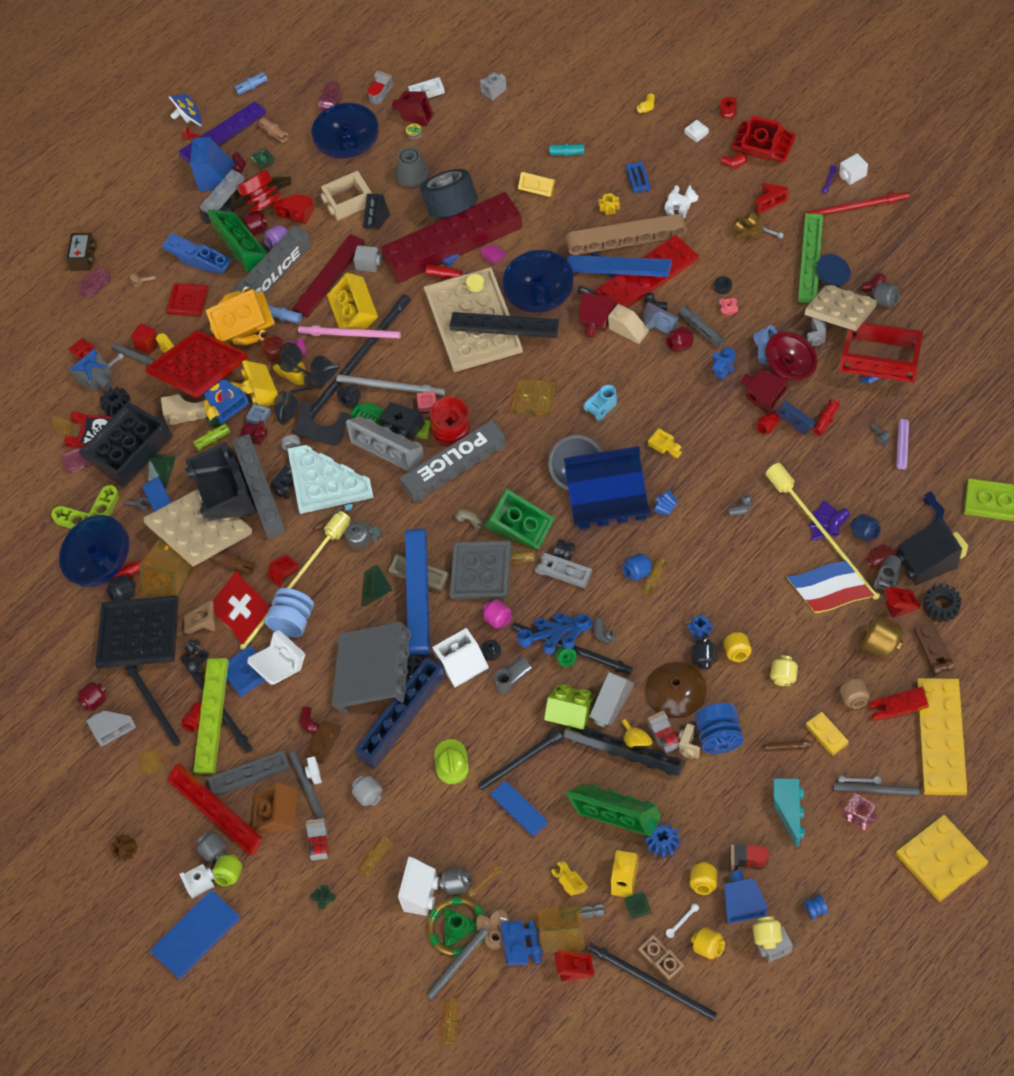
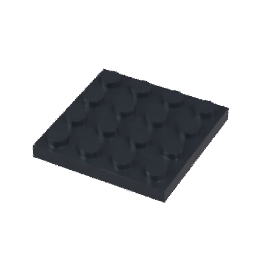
(137, 632)

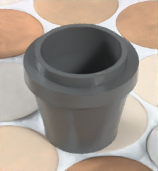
(411, 168)

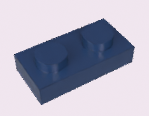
(795, 417)

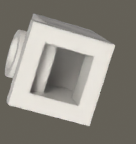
(199, 886)

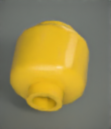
(737, 647)
(703, 878)
(708, 943)

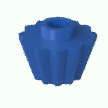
(665, 503)

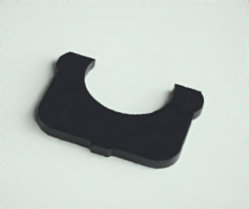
(309, 429)

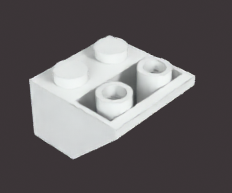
(460, 657)

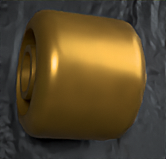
(882, 637)

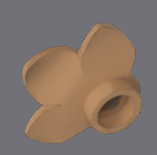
(492, 926)

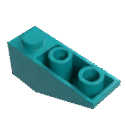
(787, 805)

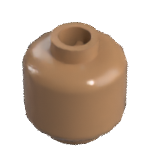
(854, 693)

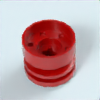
(259, 191)
(449, 420)

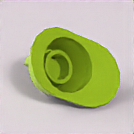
(451, 761)

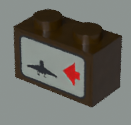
(81, 251)

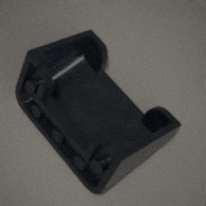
(220, 484)

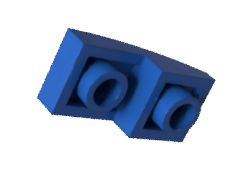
(156, 494)

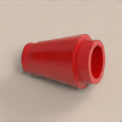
(767, 422)
(192, 718)

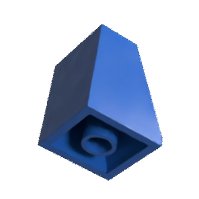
(209, 163)

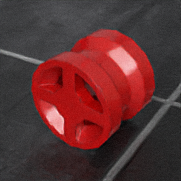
(728, 107)

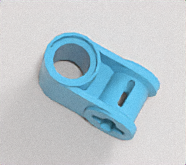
(600, 404)

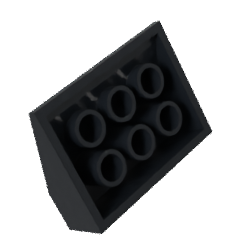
(126, 443)

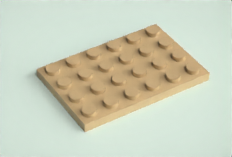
(470, 348)

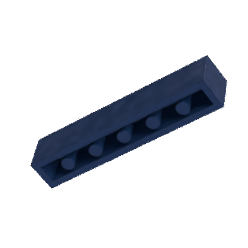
(400, 714)

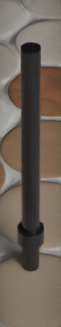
(133, 672)

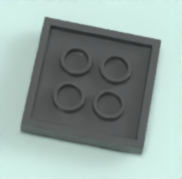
(481, 570)

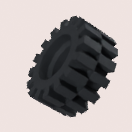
(938, 612)

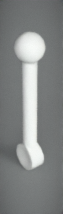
(670, 932)

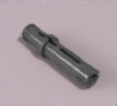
(696, 322)

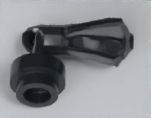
(195, 663)

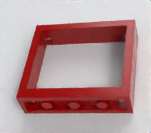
(879, 366)

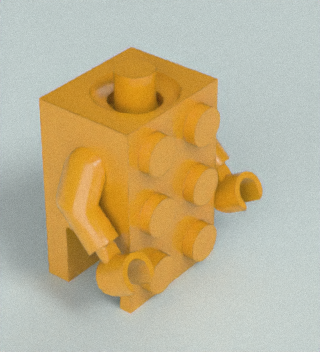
(240, 317)

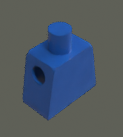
(743, 899)

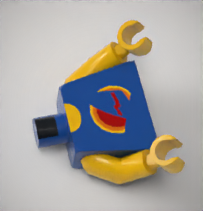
(226, 399)

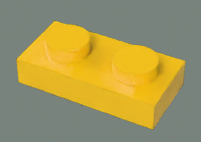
(536, 184)
(827, 733)

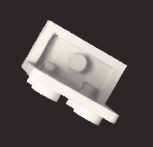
(278, 660)

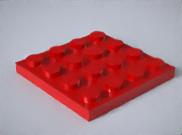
(196, 363)

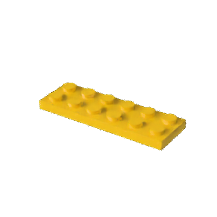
(942, 738)

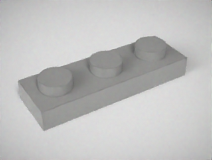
(222, 191)

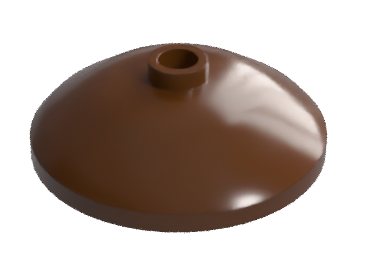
(676, 700)

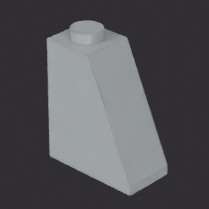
(611, 699)

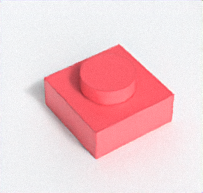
(425, 401)

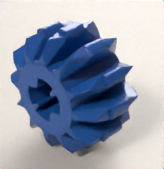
(666, 846)

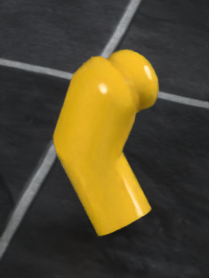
(647, 105)

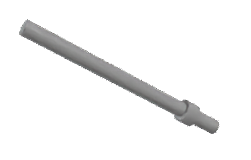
(390, 385)

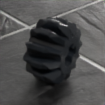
(114, 400)

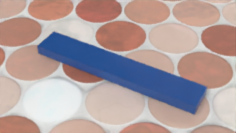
(620, 265)

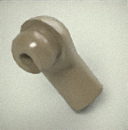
(469, 515)

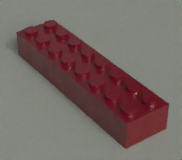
(452, 236)

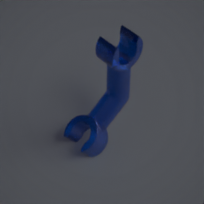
(930, 499)

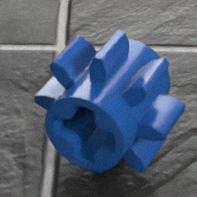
(697, 622)

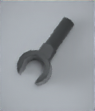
(883, 437)
(139, 504)

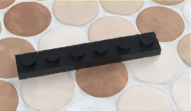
(504, 324)
(617, 747)

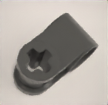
(888, 573)

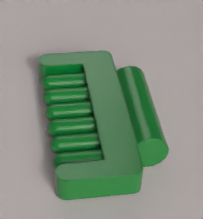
(369, 410)

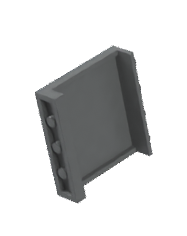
(371, 665)

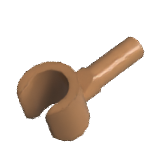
(137, 281)

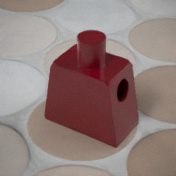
(414, 107)
(595, 313)
(765, 389)

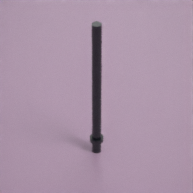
(617, 665)
(241, 740)
(603, 953)

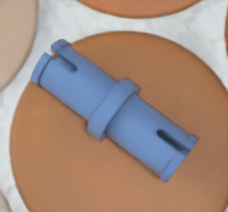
(250, 83)
(285, 315)

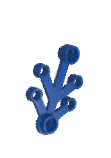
(556, 629)

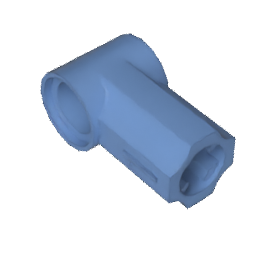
(761, 338)

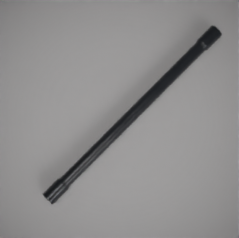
(398, 308)

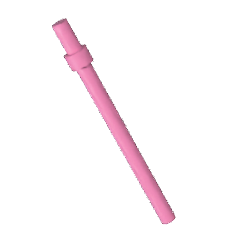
(317, 330)

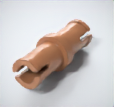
(273, 130)

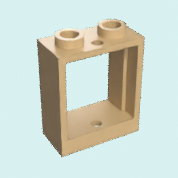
(350, 206)

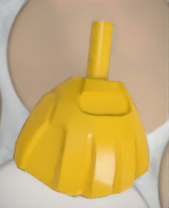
(635, 736)

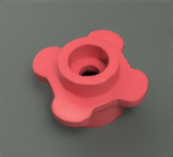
(728, 310)

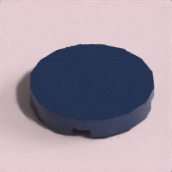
(833, 270)

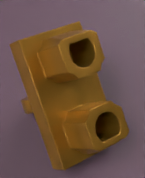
(748, 225)

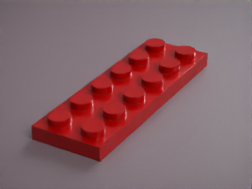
(632, 288)

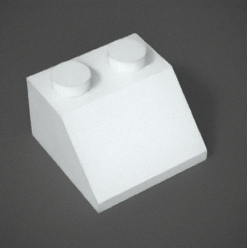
(418, 887)

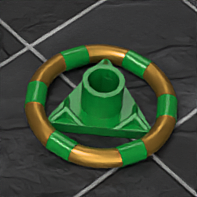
(456, 925)

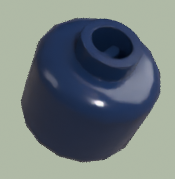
(865, 527)

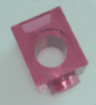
(860, 803)

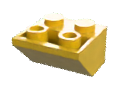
(264, 391)

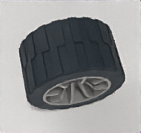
(448, 193)

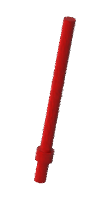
(889, 199)

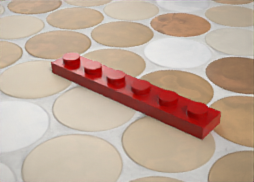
(215, 809)

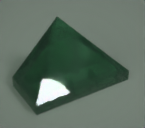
(161, 466)
(374, 585)

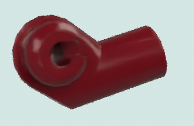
(240, 163)
(868, 286)
(306, 722)

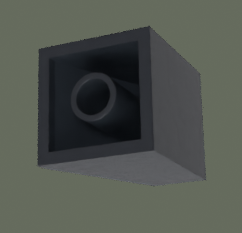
(930, 553)

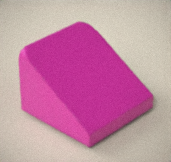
(492, 253)

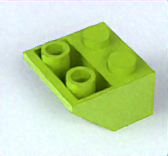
(569, 706)

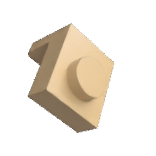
(685, 747)

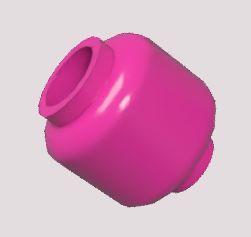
(497, 614)

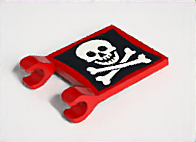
(90, 427)

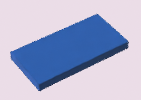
(195, 934)

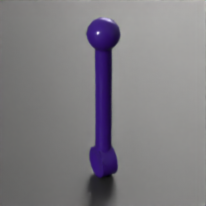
(833, 169)

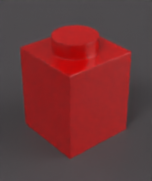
(144, 338)

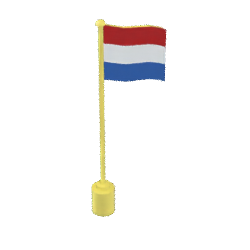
(832, 583)

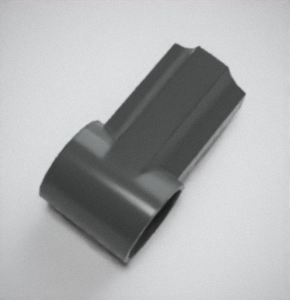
(512, 674)

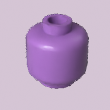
(274, 235)

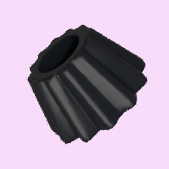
(349, 395)

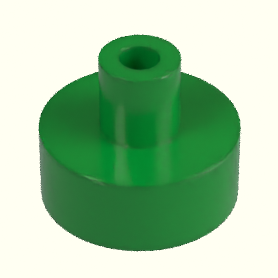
(565, 656)

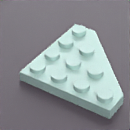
(324, 483)

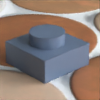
(258, 413)

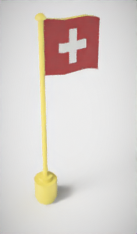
(244, 608)

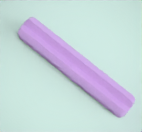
(902, 444)

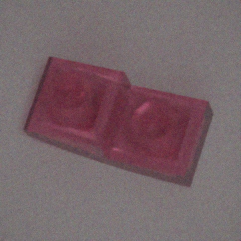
(74, 461)

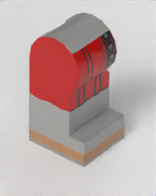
(380, 88)
(663, 732)
(318, 839)

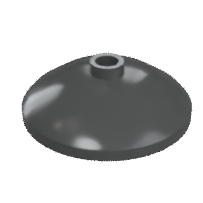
(569, 447)

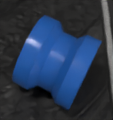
(815, 906)

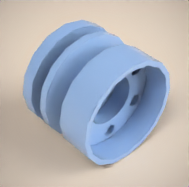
(289, 612)

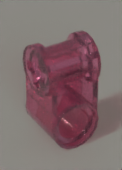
(331, 95)

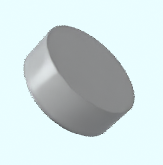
(290, 442)

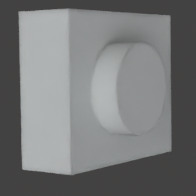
(819, 332)

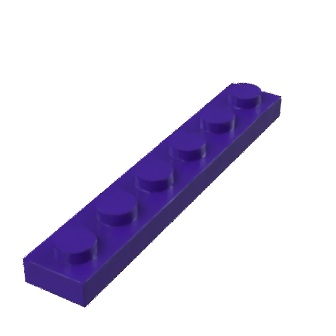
(229, 127)

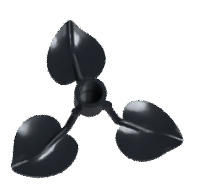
(321, 372)

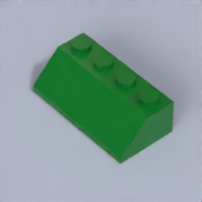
(237, 238)
(614, 808)

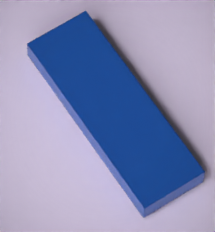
(519, 808)

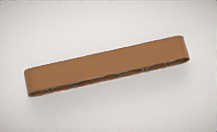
(625, 234)

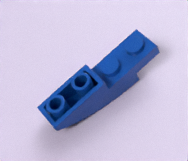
(196, 256)

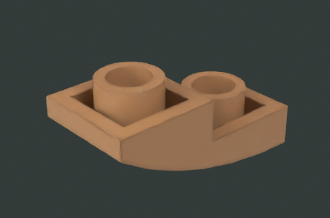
(660, 958)

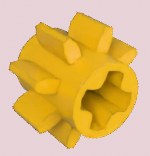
(609, 204)

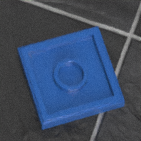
(241, 674)

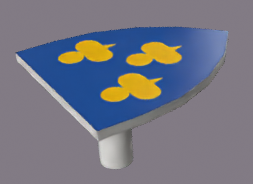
(186, 109)

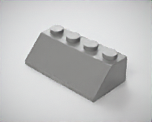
(385, 443)

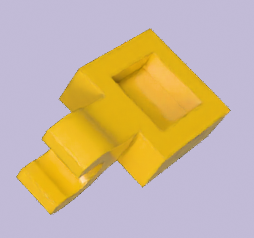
(663, 441)
(570, 880)

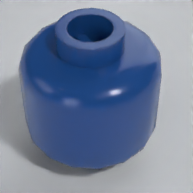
(637, 567)

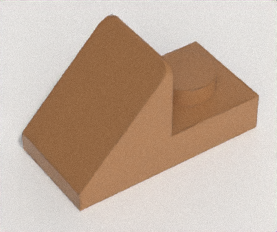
(200, 618)

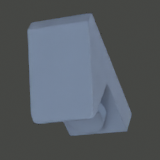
(658, 318)

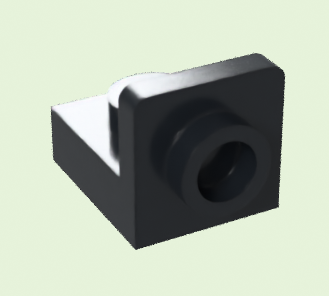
(282, 482)

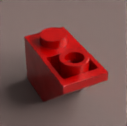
(295, 208)

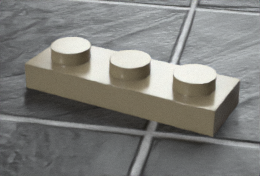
(436, 577)

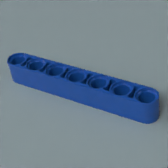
(417, 591)

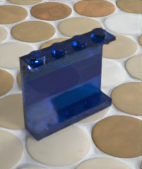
(606, 488)

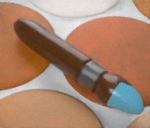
(321, 524)

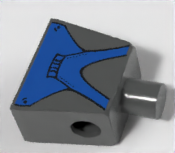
(92, 371)

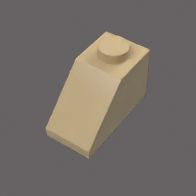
(627, 324)

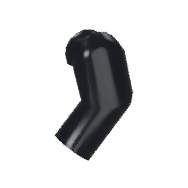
(649, 297)

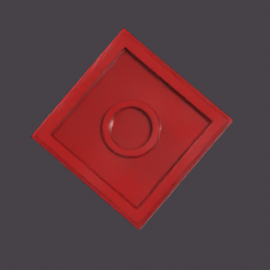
(187, 300)

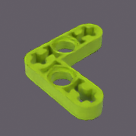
(101, 501)

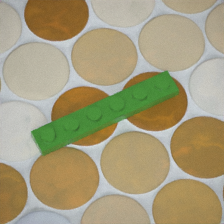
(810, 257)

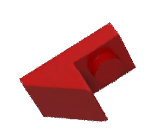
(771, 197)
(900, 601)
(573, 965)

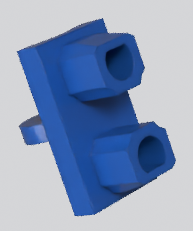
(723, 363)

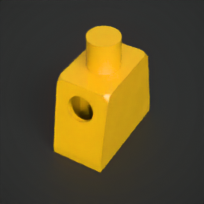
(624, 871)

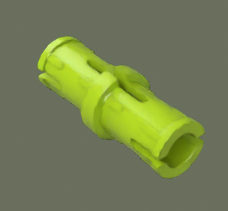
(211, 437)

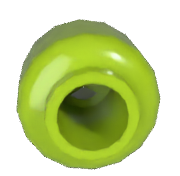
(227, 870)

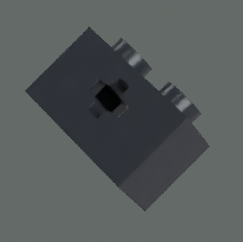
(402, 420)

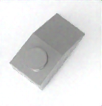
(109, 726)

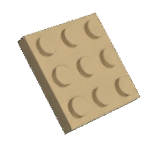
(840, 307)

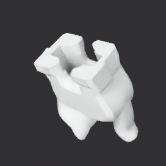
(680, 202)

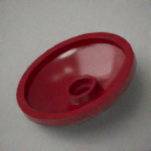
(791, 356)

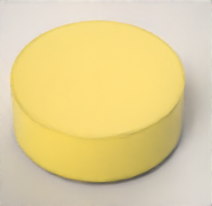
(475, 282)

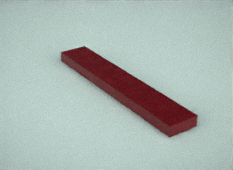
(328, 276)

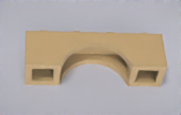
(178, 410)

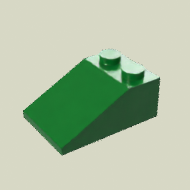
(518, 520)

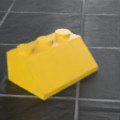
(352, 303)

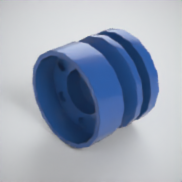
(719, 728)

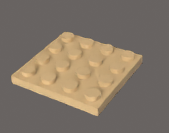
(190, 534)

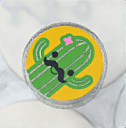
(413, 131)

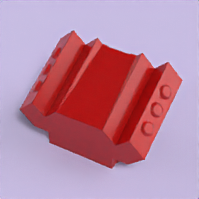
(763, 139)

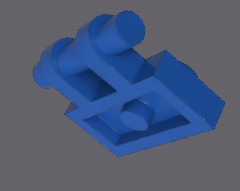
(514, 942)

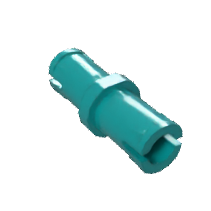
(573, 149)

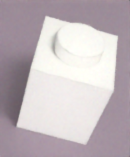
(853, 169)

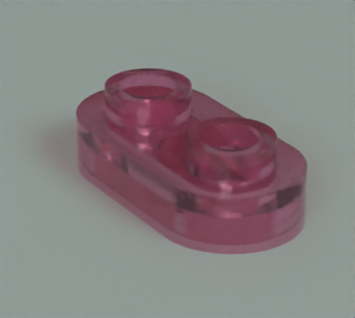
(93, 282)

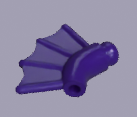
(829, 519)

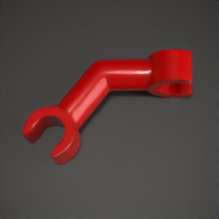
(189, 134)

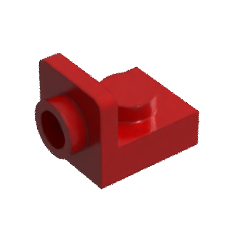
(81, 348)
(281, 568)

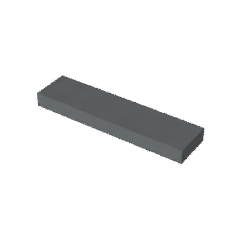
(248, 773)

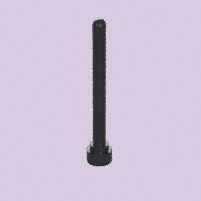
(553, 737)

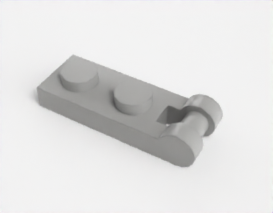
(564, 570)

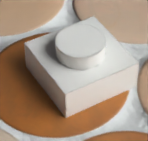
(696, 131)
(312, 770)

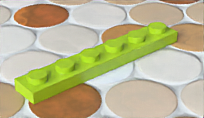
(211, 716)

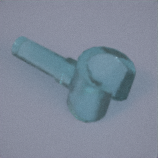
(374, 532)

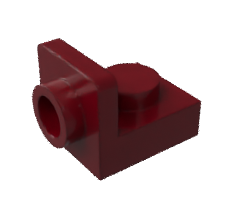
(256, 432)

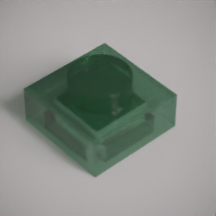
(263, 158)
(637, 905)

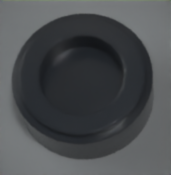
(723, 285)

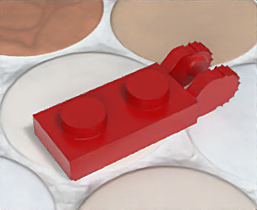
(900, 704)

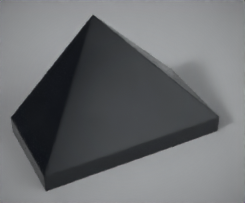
(375, 211)

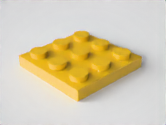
(941, 858)

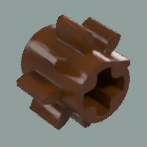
(124, 847)

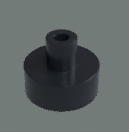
(491, 650)

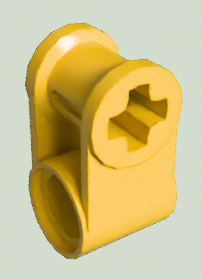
(294, 376)

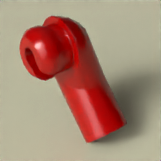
(734, 162)

